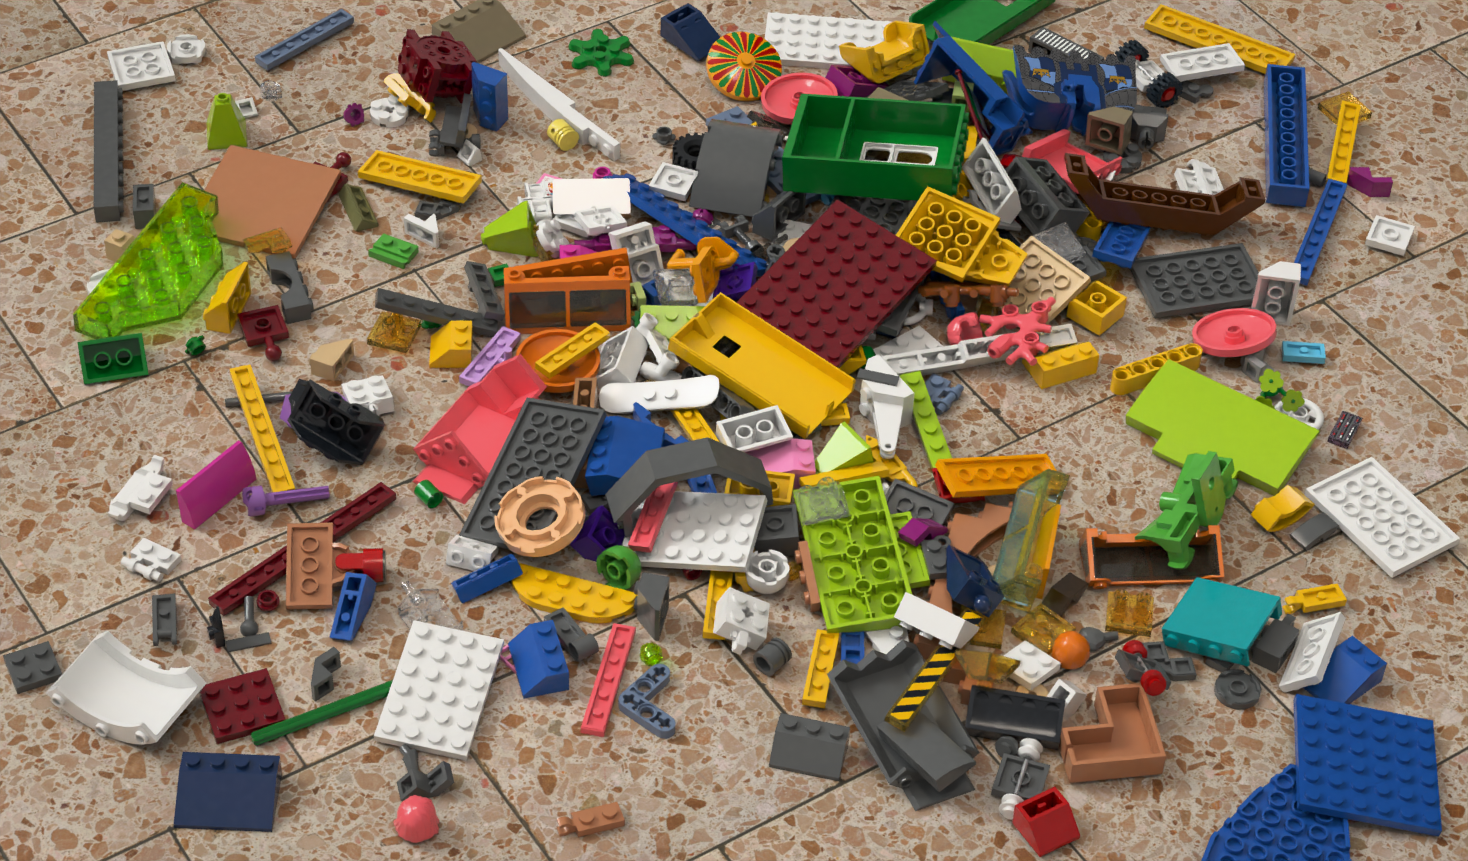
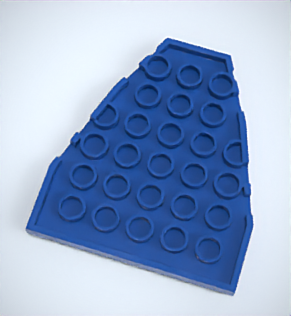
(1275, 830)

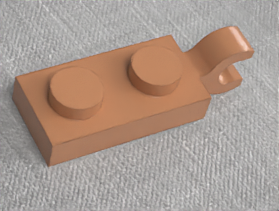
(592, 820)

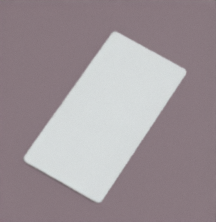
(581, 194)

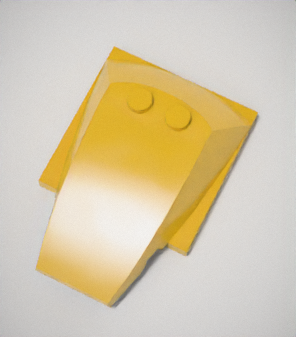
(961, 240)

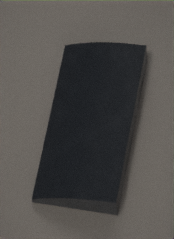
(1014, 714)

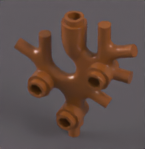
(952, 290)

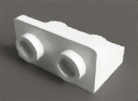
(469, 553)

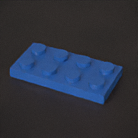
(1121, 243)

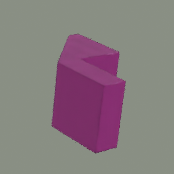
(1362, 180)
(921, 529)

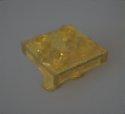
(394, 332)
(1129, 613)

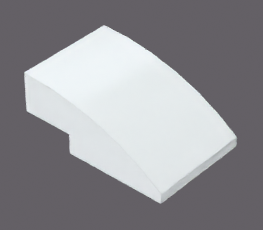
(641, 248)

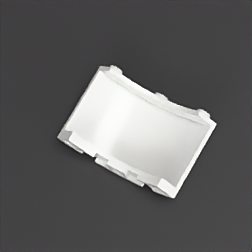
(122, 694)

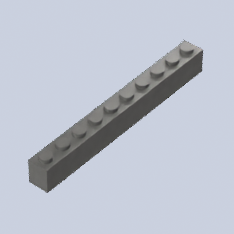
(108, 151)

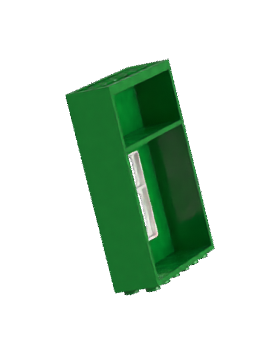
(835, 132)

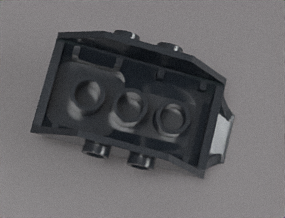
(332, 424)

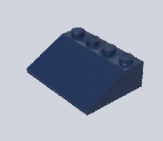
(227, 791)

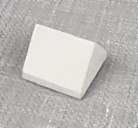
(469, 153)

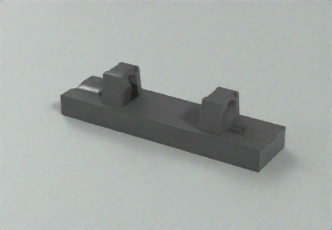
(484, 291)

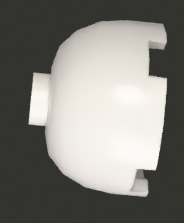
(767, 572)

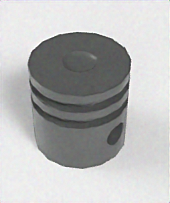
(772, 656)

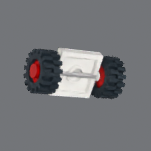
(1160, 86)

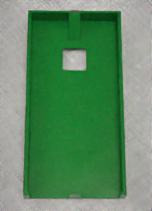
(976, 19)

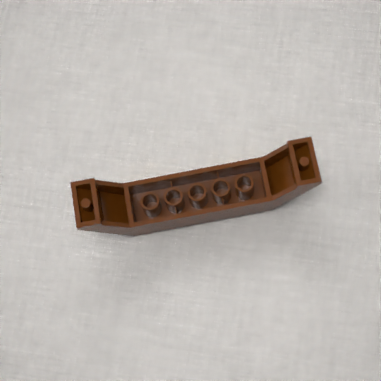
(1163, 206)

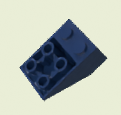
(689, 31)

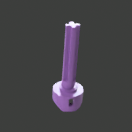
(259, 500)

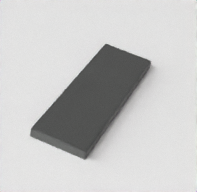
(878, 377)
(248, 642)

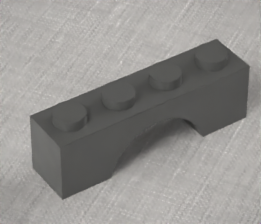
(295, 302)

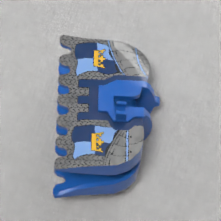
(1063, 90)

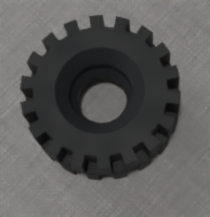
(687, 150)

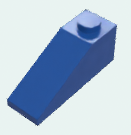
(353, 605)

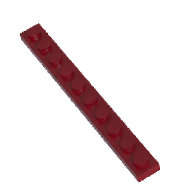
(275, 565)

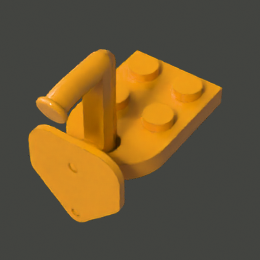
(705, 268)

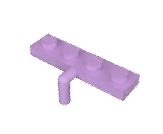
(496, 351)

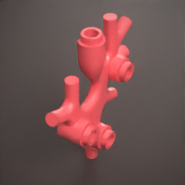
(1026, 337)

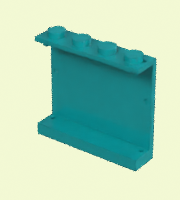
(1219, 620)

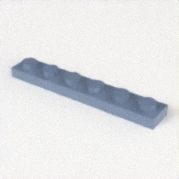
(304, 39)

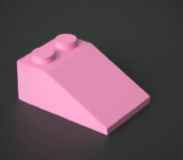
(789, 456)

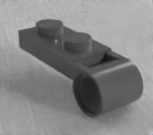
(571, 635)

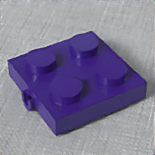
(736, 282)

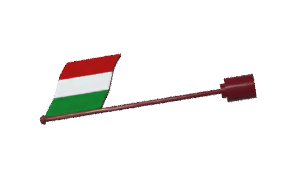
(976, 108)

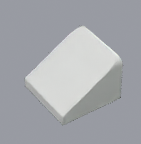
(247, 107)

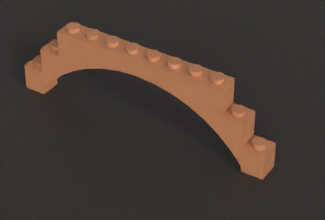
(972, 537)

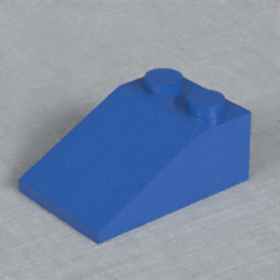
(1350, 673)

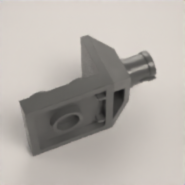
(1148, 125)

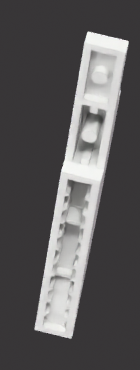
(557, 105)
(968, 353)

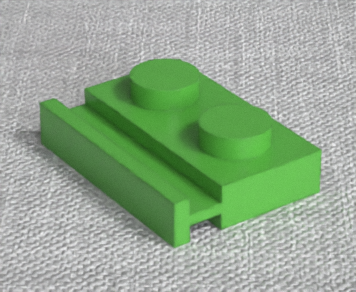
(393, 251)

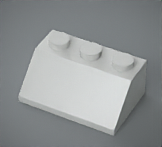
(1277, 291)
(622, 357)
(754, 429)
(934, 622)

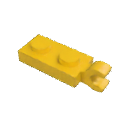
(1315, 599)

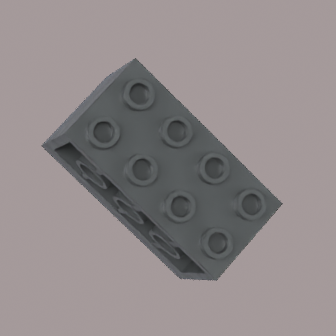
(1044, 196)

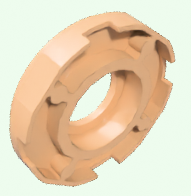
(531, 497)

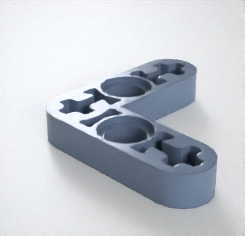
(642, 704)

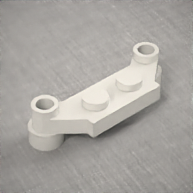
(658, 344)

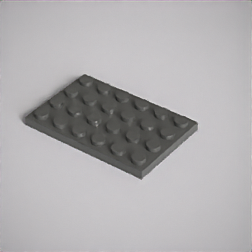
(1196, 280)

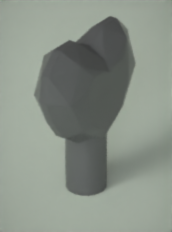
(1097, 638)

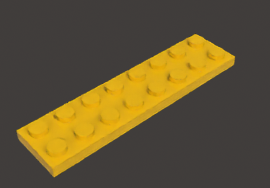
(1201, 33)

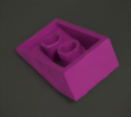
(851, 82)

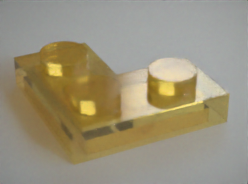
(274, 239)

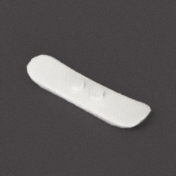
(660, 395)

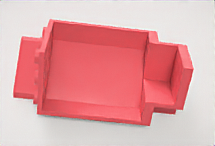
(474, 429)

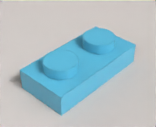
(1303, 352)

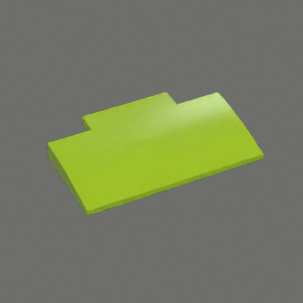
(1201, 416)
(863, 562)

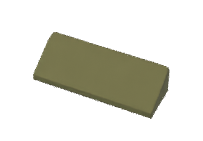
(357, 208)

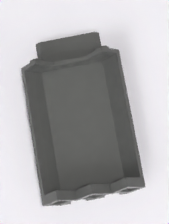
(871, 691)

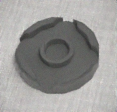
(1237, 689)

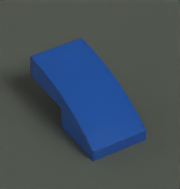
(852, 646)

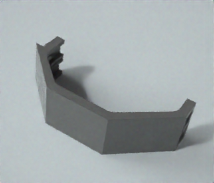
(682, 463)

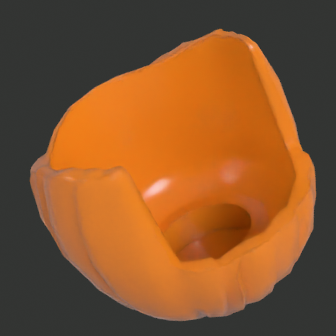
(1071, 650)

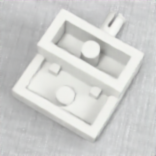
(370, 393)

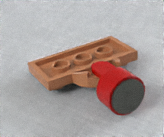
(319, 565)

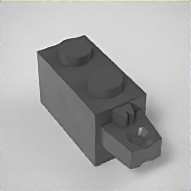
(1275, 643)

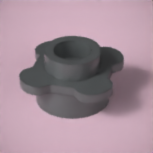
(664, 135)

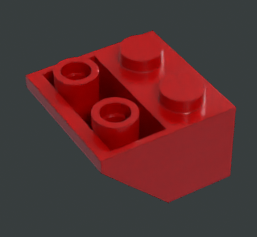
(1046, 821)

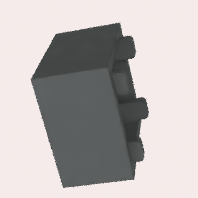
(779, 530)

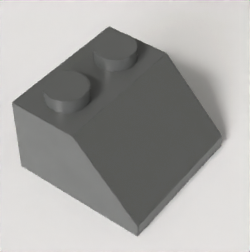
(652, 602)

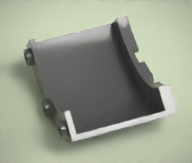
(735, 167)

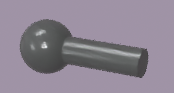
(249, 626)

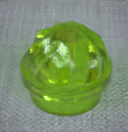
(650, 654)

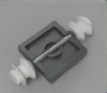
(1020, 776)

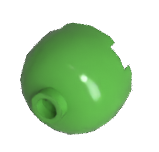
(619, 566)

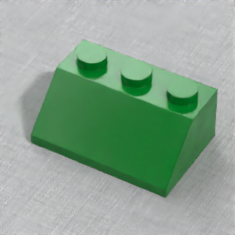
(112, 358)

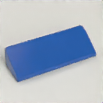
(487, 578)

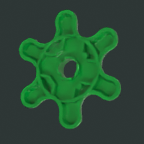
(608, 52)

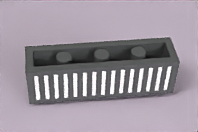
(1050, 40)

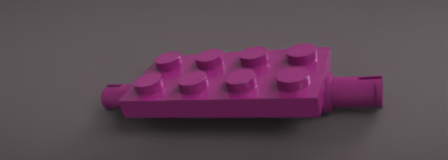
(663, 237)

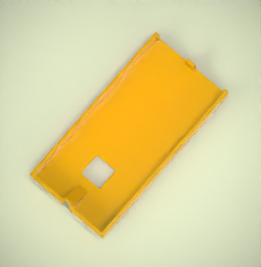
(767, 367)

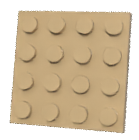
(1045, 276)

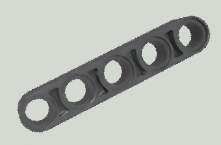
(727, 401)

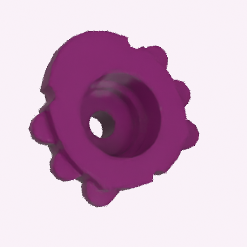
(357, 116)
(704, 215)

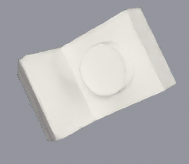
(422, 230)

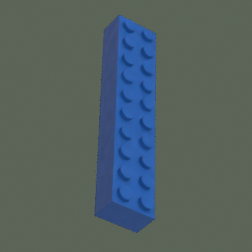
(1286, 135)

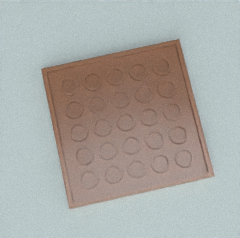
(268, 193)

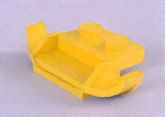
(398, 87)

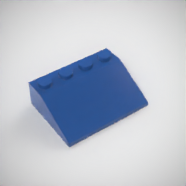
(617, 449)

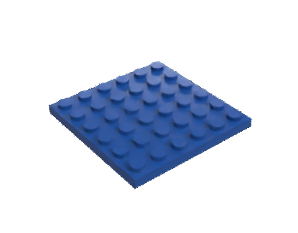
(1366, 765)

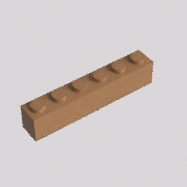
(585, 395)

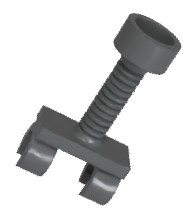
(440, 149)
(738, 229)

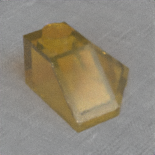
(986, 666)

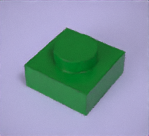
(497, 274)

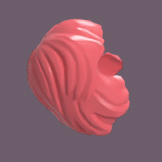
(964, 328)
(416, 819)

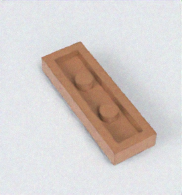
(807, 576)

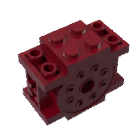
(436, 66)

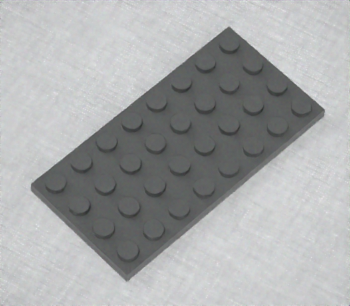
(544, 441)

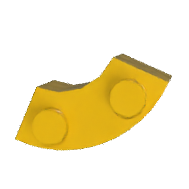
(1282, 509)

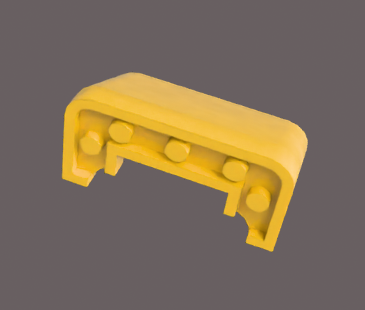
(902, 50)

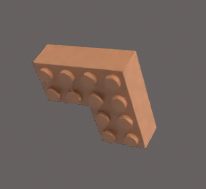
(1122, 742)

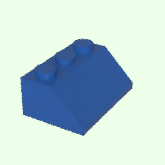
(489, 96)
(539, 660)

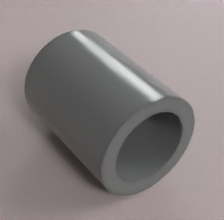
(1316, 177)

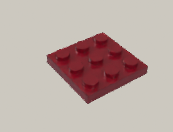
(241, 705)

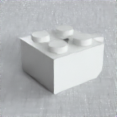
(741, 619)

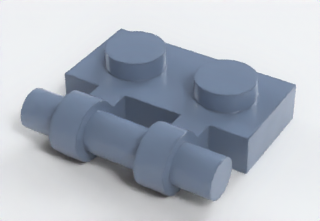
(938, 387)

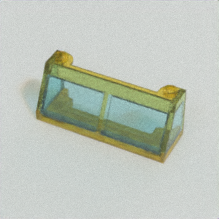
(1014, 570)

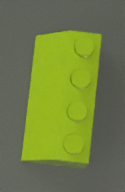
(989, 58)

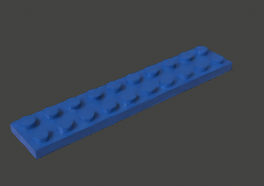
(681, 220)

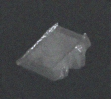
(675, 287)
(821, 502)

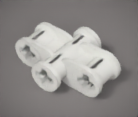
(538, 200)

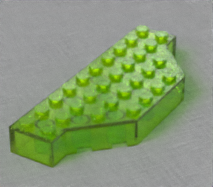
(159, 270)

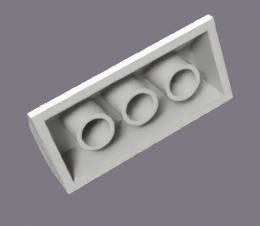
(992, 183)

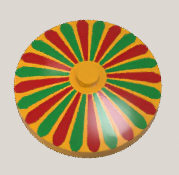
(742, 65)

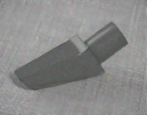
(410, 757)

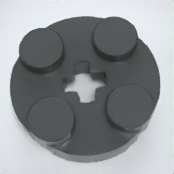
(1131, 156)

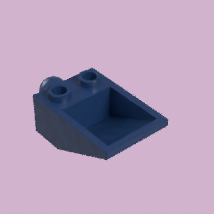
(971, 582)

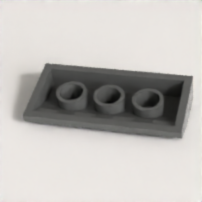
(928, 751)

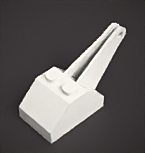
(886, 406)

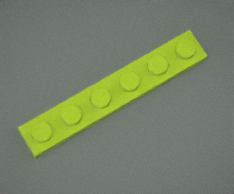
(926, 420)

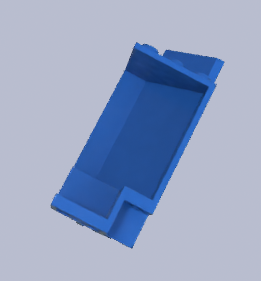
(998, 107)

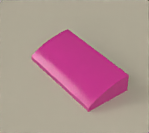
(215, 485)

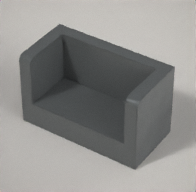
(143, 204)

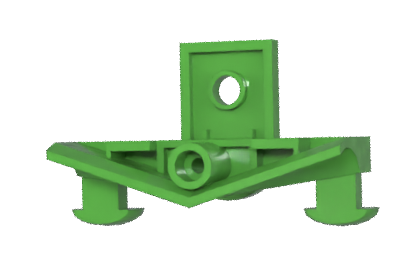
(1195, 502)

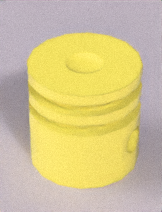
(564, 134)

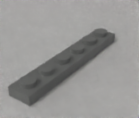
(432, 311)

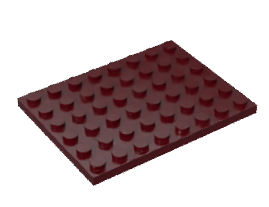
(837, 283)

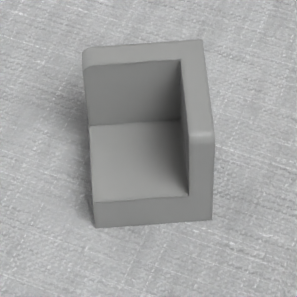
(1255, 366)

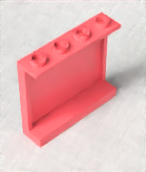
(1054, 148)

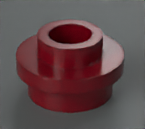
(267, 600)

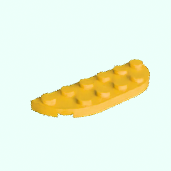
(579, 597)

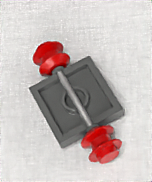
(1138, 668)

